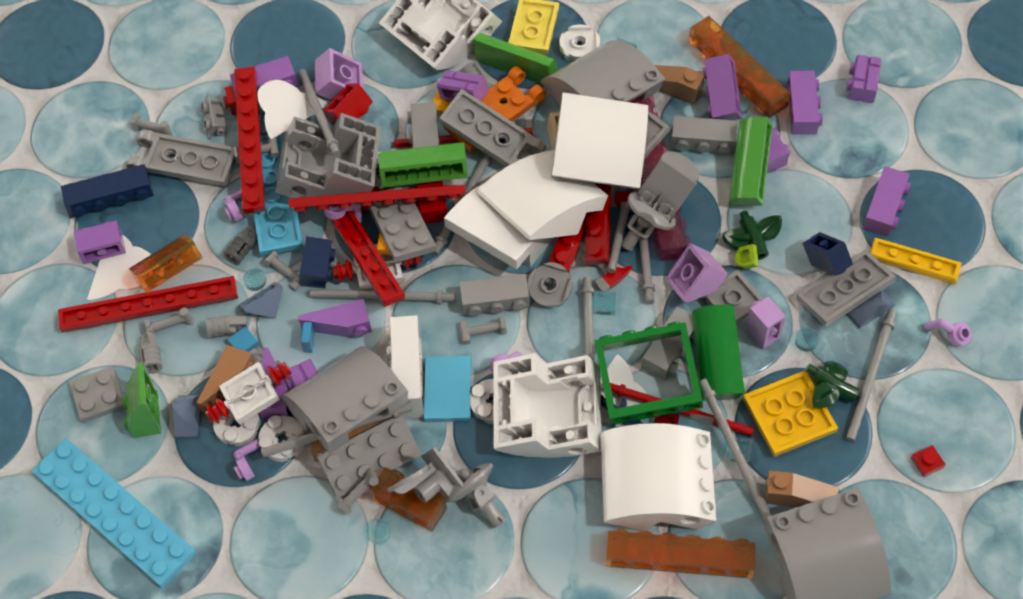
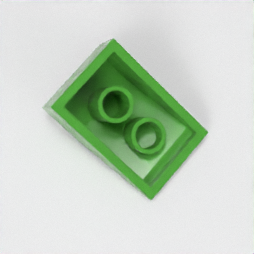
(141, 404)

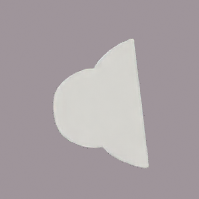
(281, 103)
(114, 272)
(619, 374)

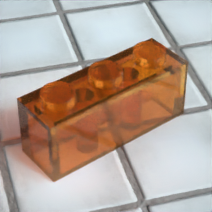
(165, 263)
(408, 504)

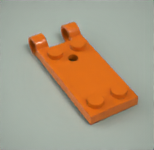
(517, 101)

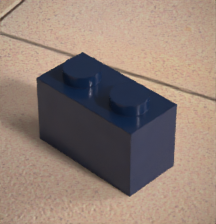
(828, 253)
(316, 262)

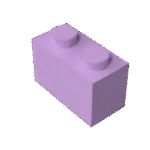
(765, 322)

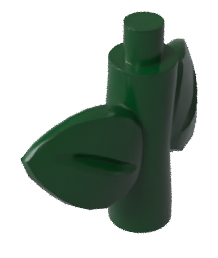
(754, 233)
(830, 384)

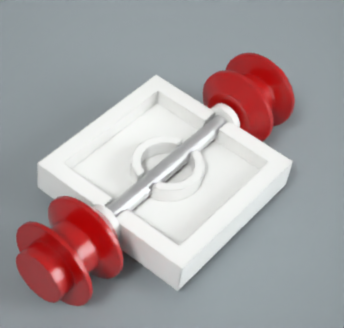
(347, 270)
(248, 392)

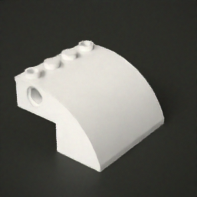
(440, 29)
(547, 407)
(657, 476)

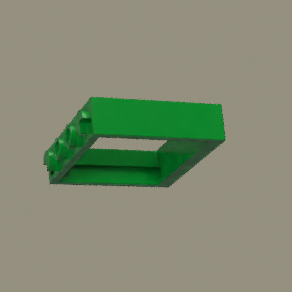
(653, 408)

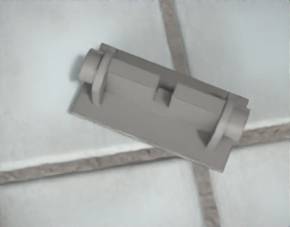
(211, 110)

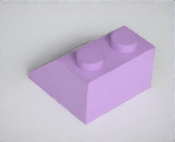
(334, 72)
(696, 274)

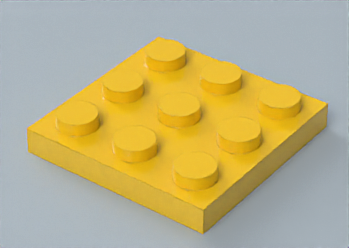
(787, 414)

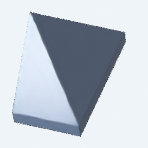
(264, 302)
(871, 309)
(186, 417)

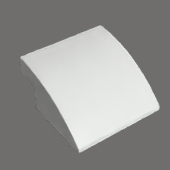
(600, 141)
(540, 203)
(488, 229)

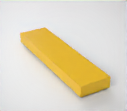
(916, 261)

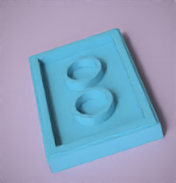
(447, 389)

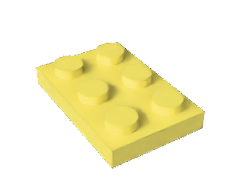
(534, 25)

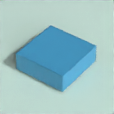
(307, 337)
(243, 340)

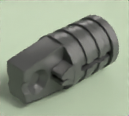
(241, 245)

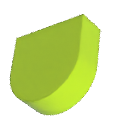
(747, 257)

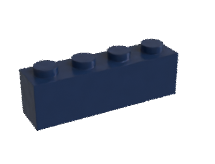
(107, 191)

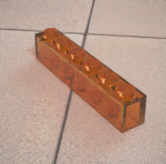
(752, 78)
(681, 554)

